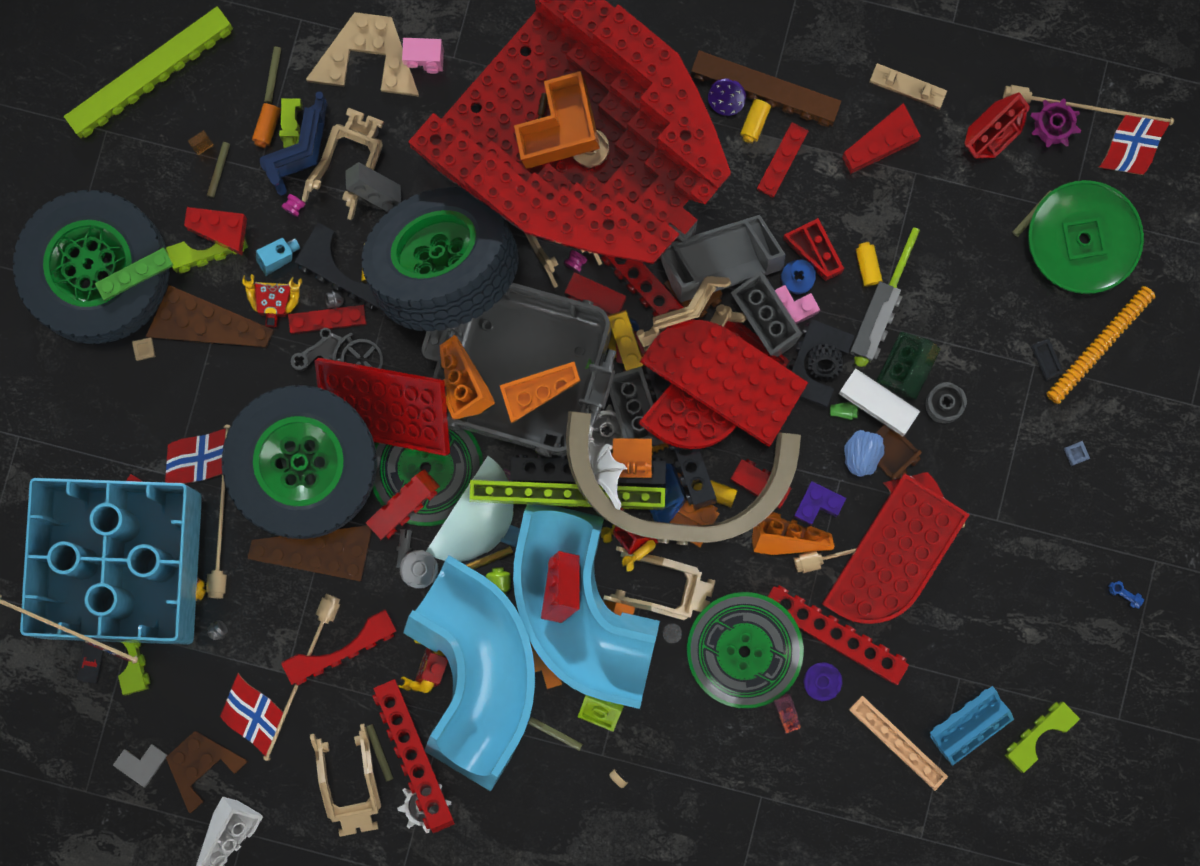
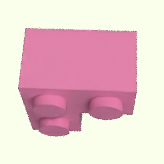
(423, 53)
(800, 309)

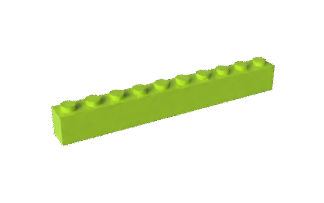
(149, 72)
(560, 494)

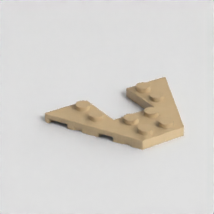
(368, 35)

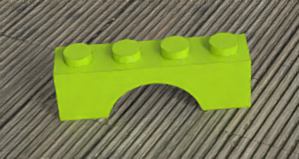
(185, 257)
(134, 678)
(1023, 753)

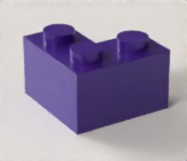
(818, 498)

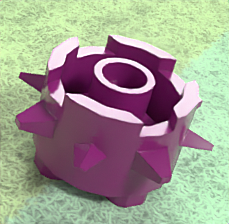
(1058, 113)

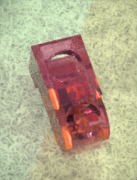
(787, 713)

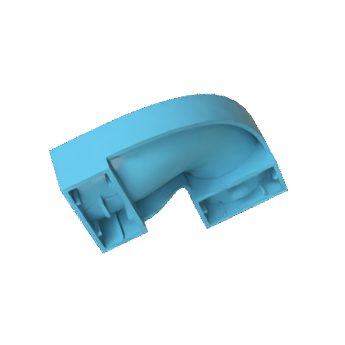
(593, 647)
(489, 668)

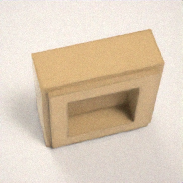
(143, 349)

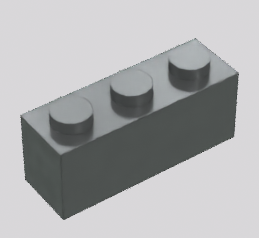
(373, 186)

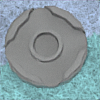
(418, 569)

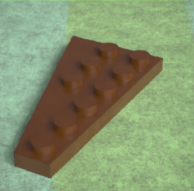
(197, 320)
(334, 554)

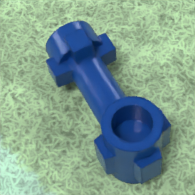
(1118, 588)

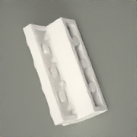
(879, 402)

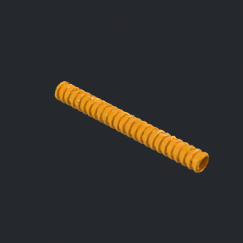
(1101, 344)

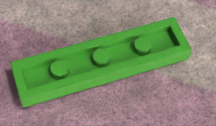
(134, 274)

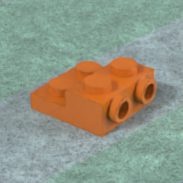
(689, 516)

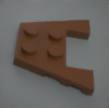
(193, 760)

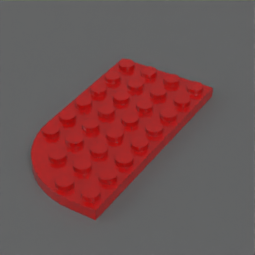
(726, 376)
(394, 405)
(688, 422)
(896, 554)

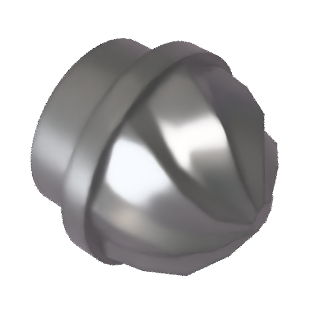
(334, 299)
(217, 630)

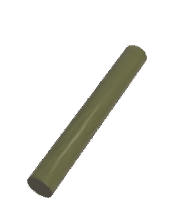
(272, 74)
(218, 169)
(1023, 225)
(555, 733)
(379, 753)

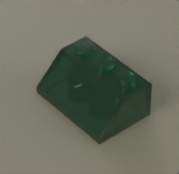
(908, 365)

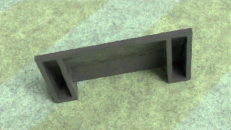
(728, 252)

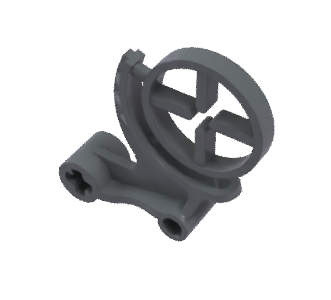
(328, 349)

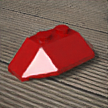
(997, 127)

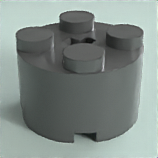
(951, 394)

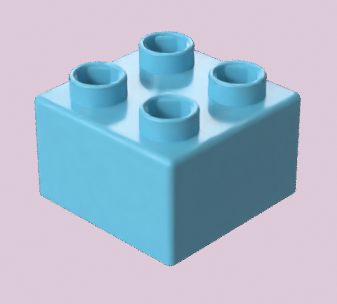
(111, 560)

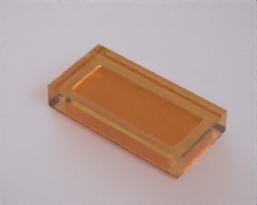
(200, 142)

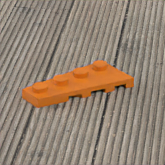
(535, 390)

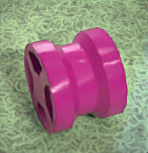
(293, 205)
(575, 261)

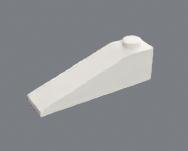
(228, 828)

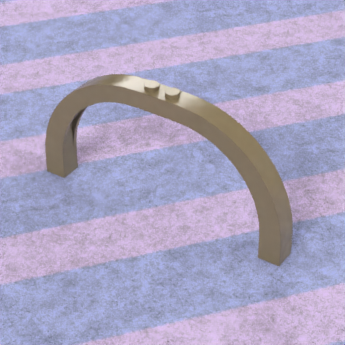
(772, 494)

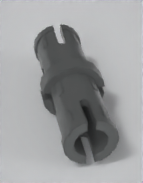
(404, 546)

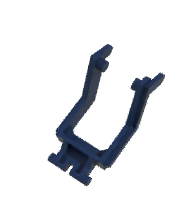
(300, 155)

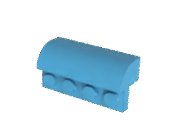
(971, 725)

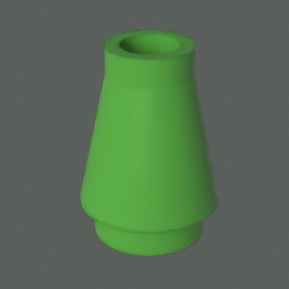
(844, 410)

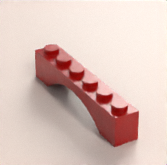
(302, 666)

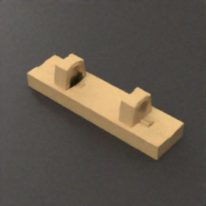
(908, 86)

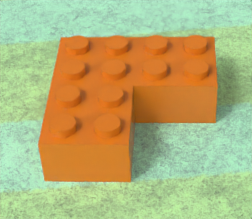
(566, 131)

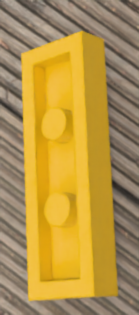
(625, 340)

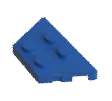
(674, 497)

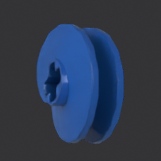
(798, 267)

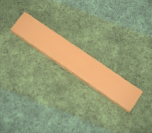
(898, 743)

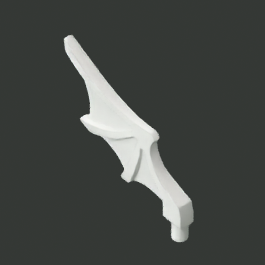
(605, 468)

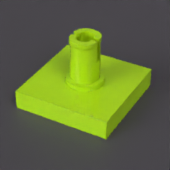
(600, 712)

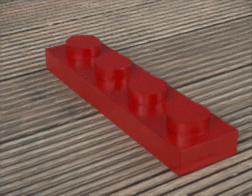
(782, 160)
(327, 318)

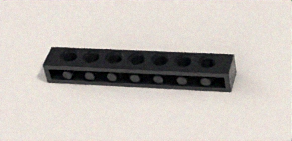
(521, 462)
(697, 498)

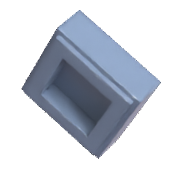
(1076, 453)

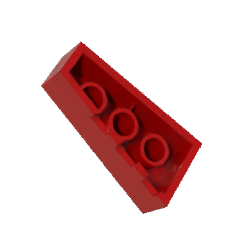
(886, 138)
(403, 504)

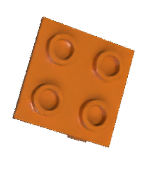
(635, 455)

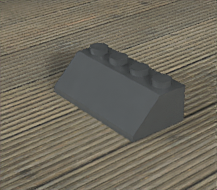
(767, 314)
(631, 402)

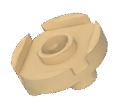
(598, 156)

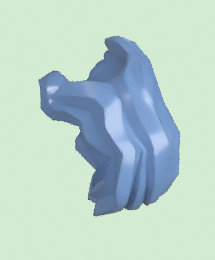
(863, 452)

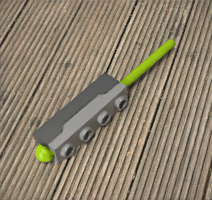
(880, 311)

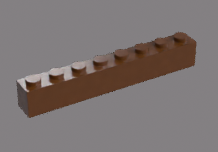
(768, 89)

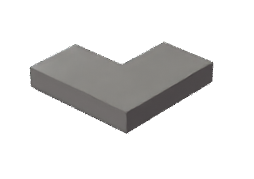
(141, 769)

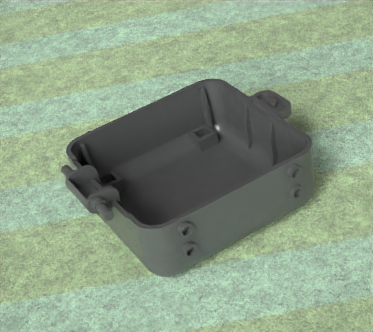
(523, 337)

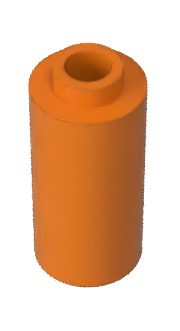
(266, 125)

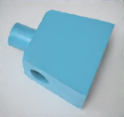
(269, 257)

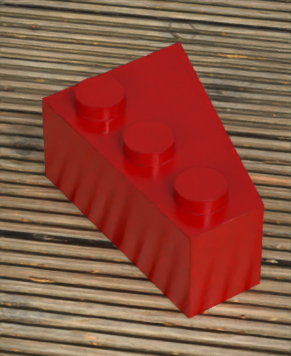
(218, 226)
(815, 247)
(562, 587)

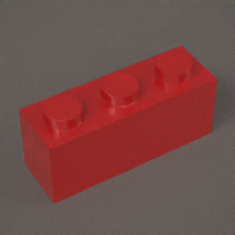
(602, 296)
(753, 479)

